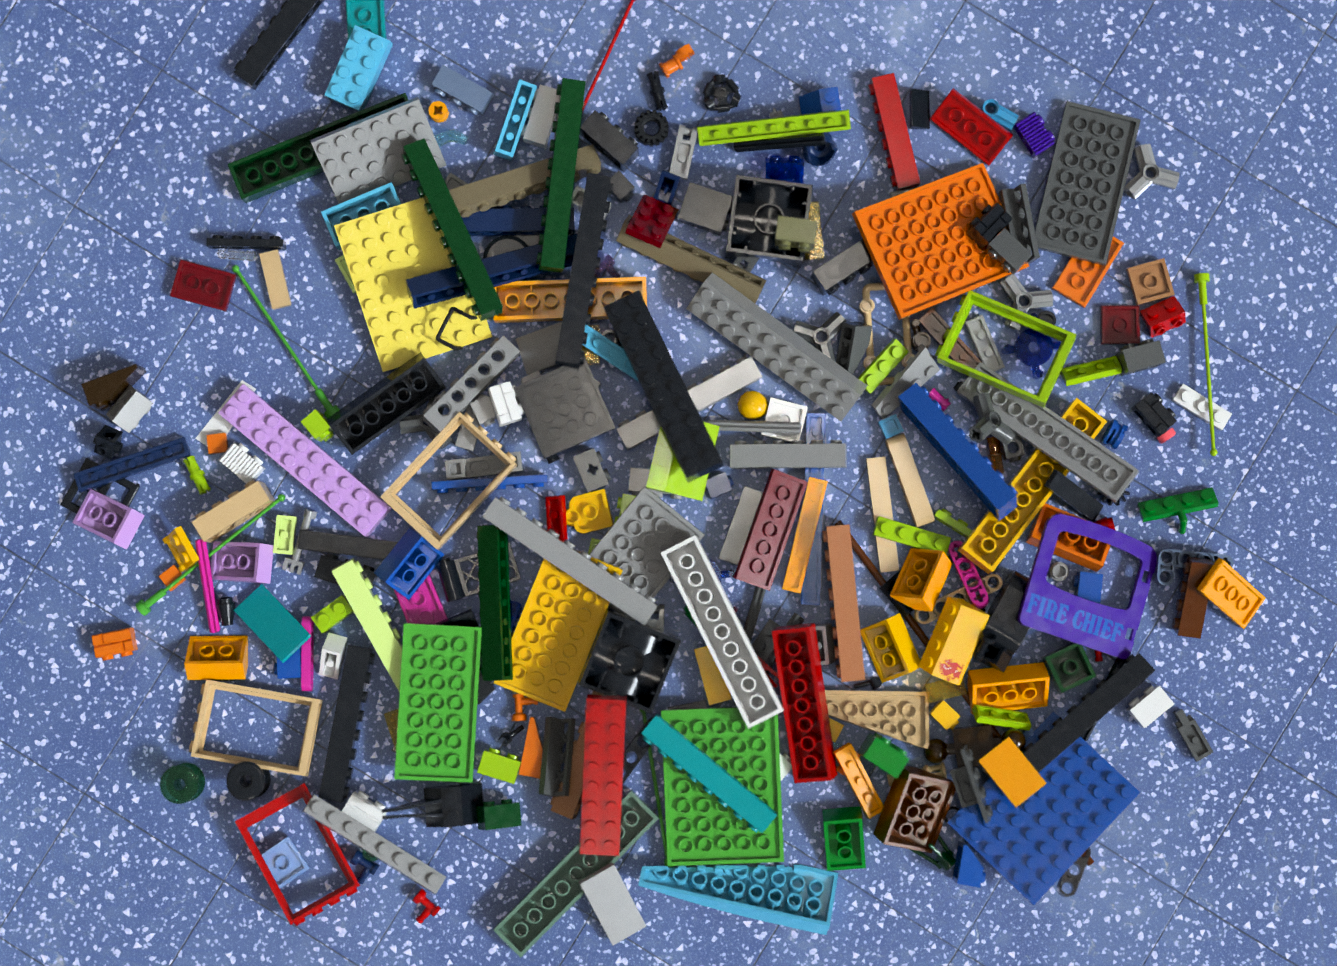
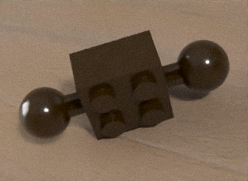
(977, 738)

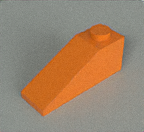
(532, 752)

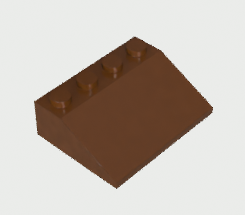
(915, 809)

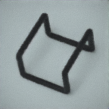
(444, 324)

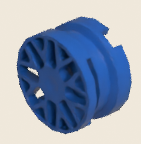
(1114, 434)

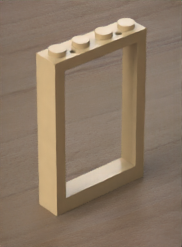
(412, 517)
(204, 710)

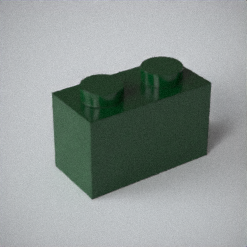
(499, 815)

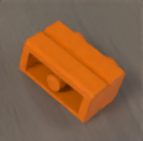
(114, 643)

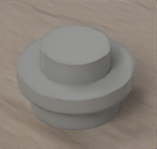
(1058, 571)

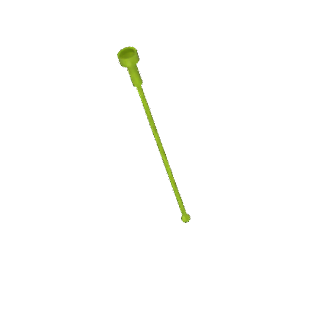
(1202, 279)

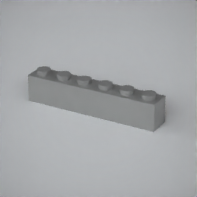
(788, 455)

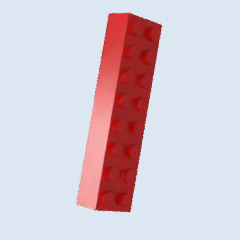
(804, 703)
(603, 775)

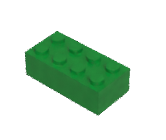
(885, 756)

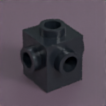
(108, 442)

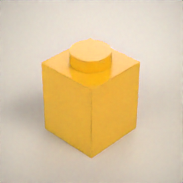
(944, 715)

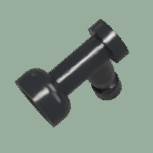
(987, 639)

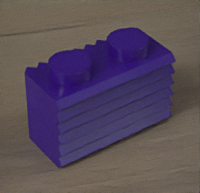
(1034, 134)

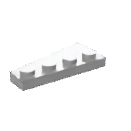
(917, 371)

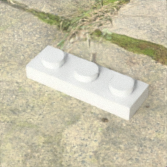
(1199, 406)

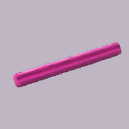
(207, 585)

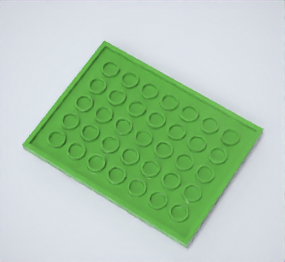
(696, 823)

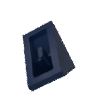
(667, 187)

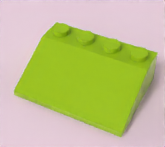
(667, 475)

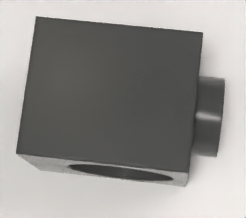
(1013, 456)

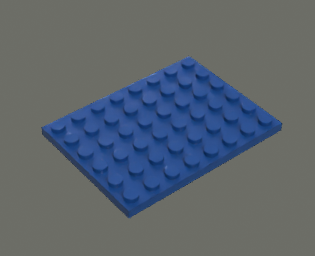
(1054, 825)

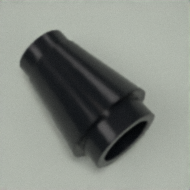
(226, 610)

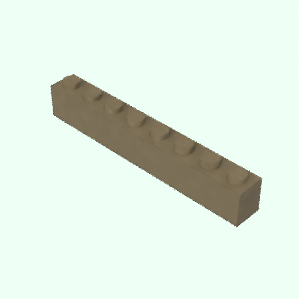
(517, 183)
(695, 262)

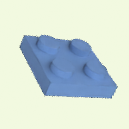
(285, 862)

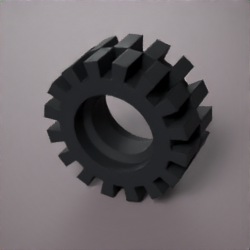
(651, 139)

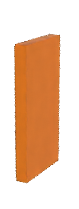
(1081, 278)

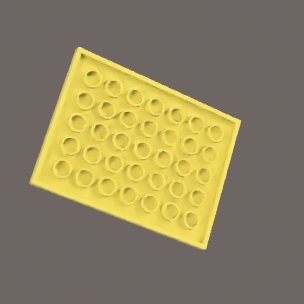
(380, 256)

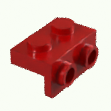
(1163, 316)

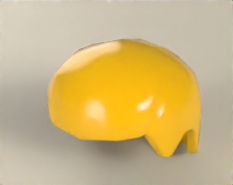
(752, 405)

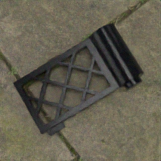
(453, 579)

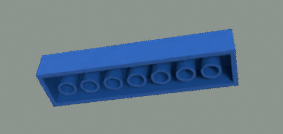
(958, 451)

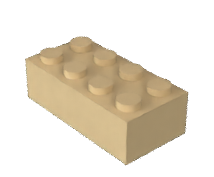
(233, 512)

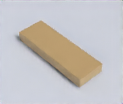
(275, 279)

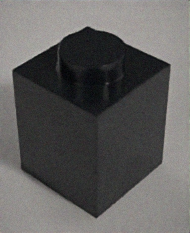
(622, 187)

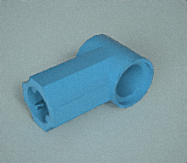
(1001, 115)

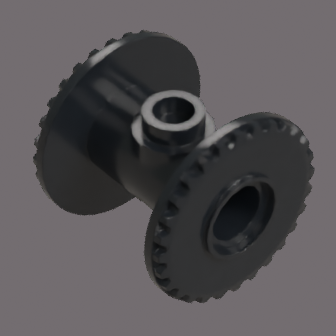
(238, 785)

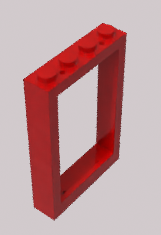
(315, 907)

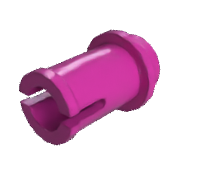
(944, 403)

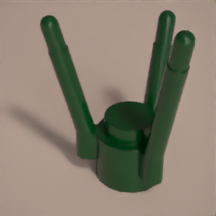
(943, 858)

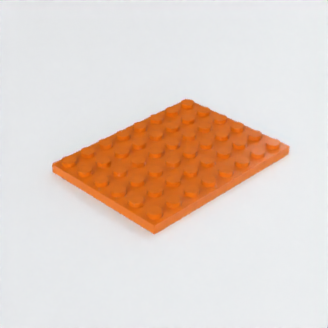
(924, 242)

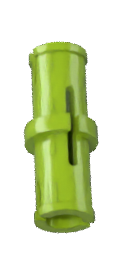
(196, 475)

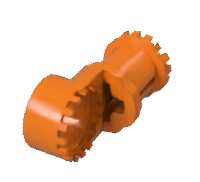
(675, 62)

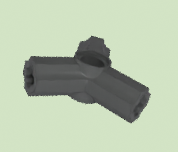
(829, 328)
(988, 422)
(415, 424)

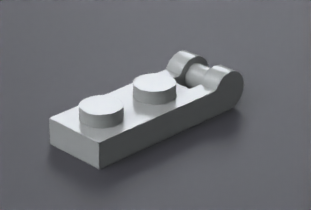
(683, 152)

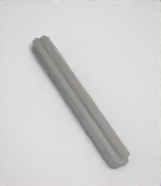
(757, 426)

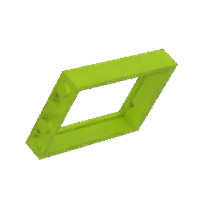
(972, 298)

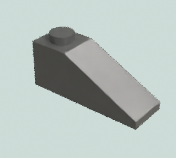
(852, 344)

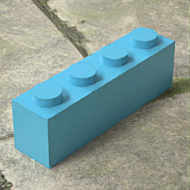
(514, 120)

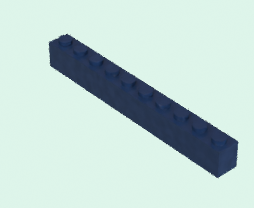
(501, 269)

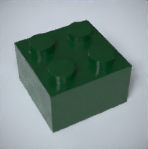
(1068, 667)

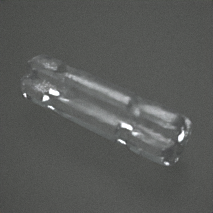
(236, 254)

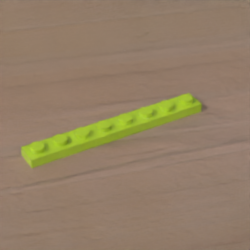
(774, 127)

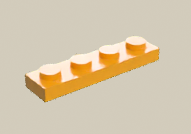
(858, 780)

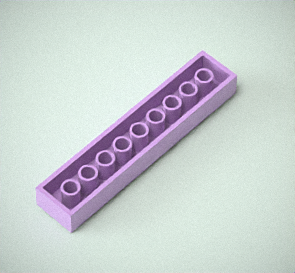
(305, 460)

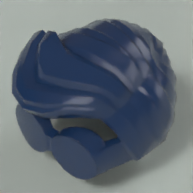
(820, 154)

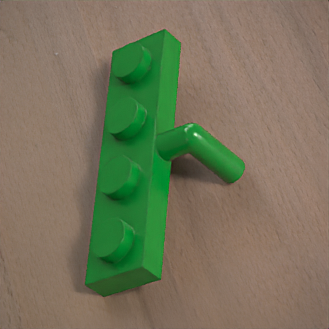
(1178, 505)

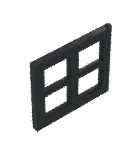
(67, 501)

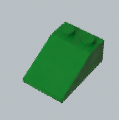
(844, 838)

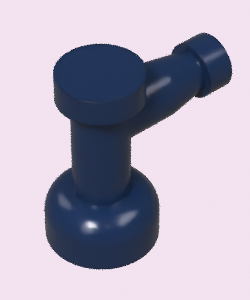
(369, 867)

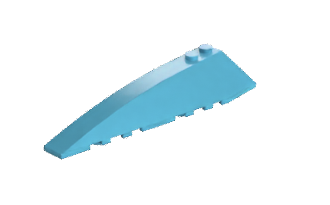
(778, 894)

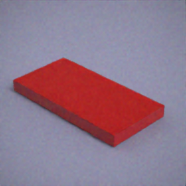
(971, 126)

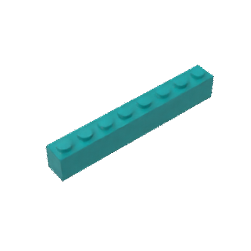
(709, 773)

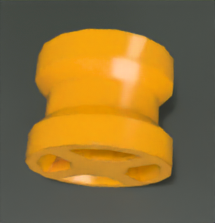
(441, 114)

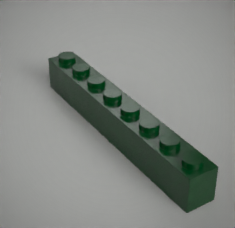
(494, 603)

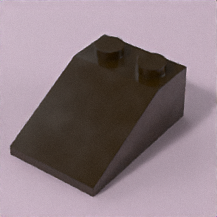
(107, 389)

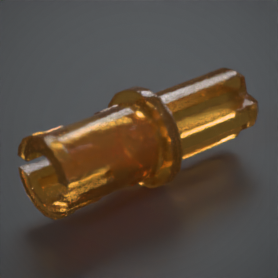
(995, 454)

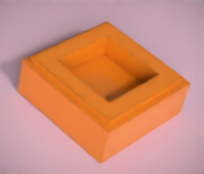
(217, 443)
(170, 575)

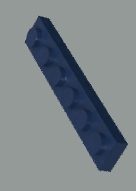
(132, 464)

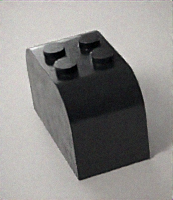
(1005, 611)

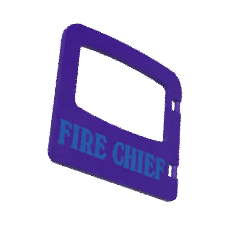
(1074, 617)

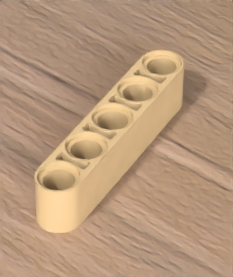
(910, 480)
(935, 614)

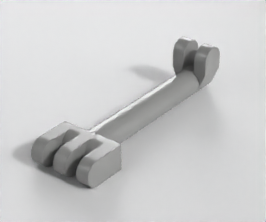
(294, 561)

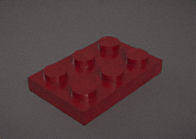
(651, 221)
(203, 285)

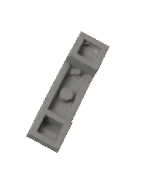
(478, 466)

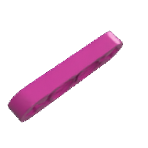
(968, 574)
(307, 656)

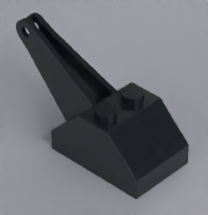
(445, 805)

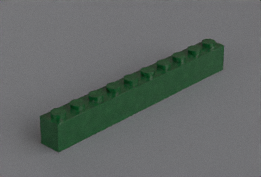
(562, 175)
(452, 230)

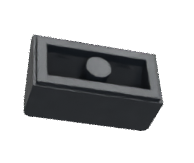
(919, 109)

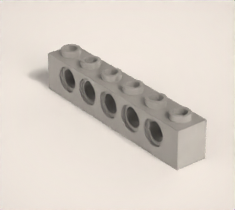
(498, 346)

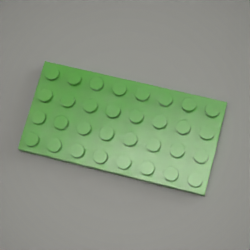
(438, 702)

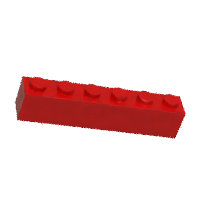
(894, 132)

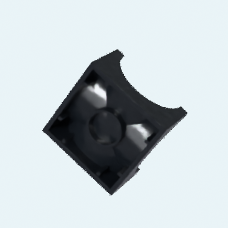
(756, 213)
(629, 661)

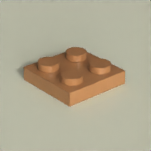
(1150, 281)

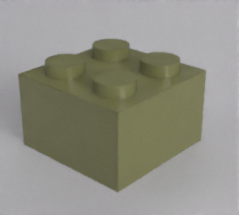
(795, 234)

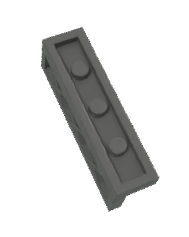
(1020, 226)
(554, 757)

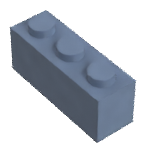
(462, 91)

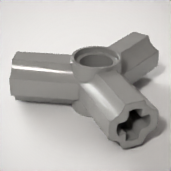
(1141, 181)
(1035, 299)

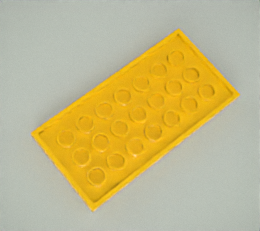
(555, 636)

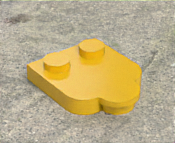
(589, 512)

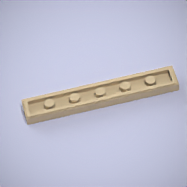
(882, 507)

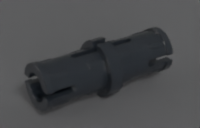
(657, 91)

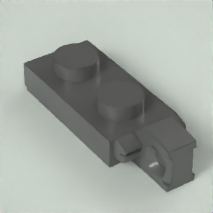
(1192, 735)

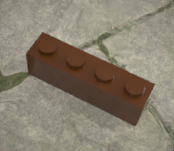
(1192, 603)

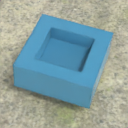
(890, 426)

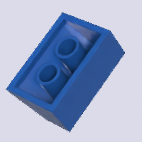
(409, 563)

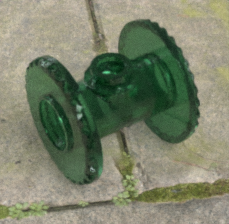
(171, 783)

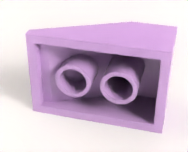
(108, 519)
(242, 562)

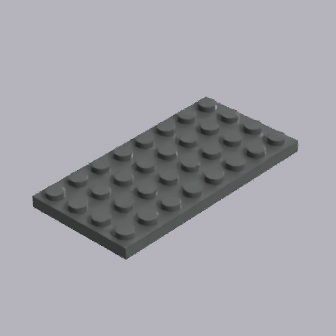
(1086, 183)

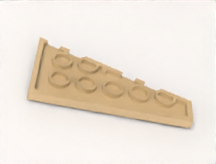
(890, 713)

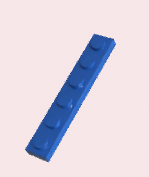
(481, 484)

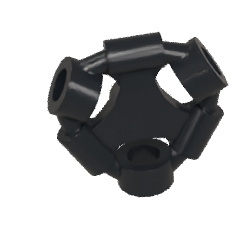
(721, 94)

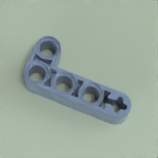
(1175, 562)

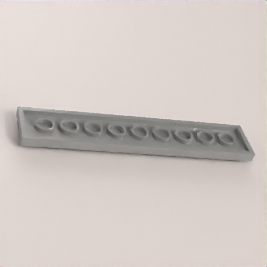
(1055, 437)

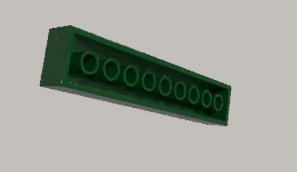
(292, 159)

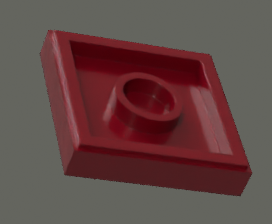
(1120, 324)

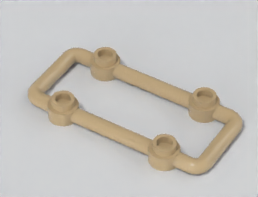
(866, 307)

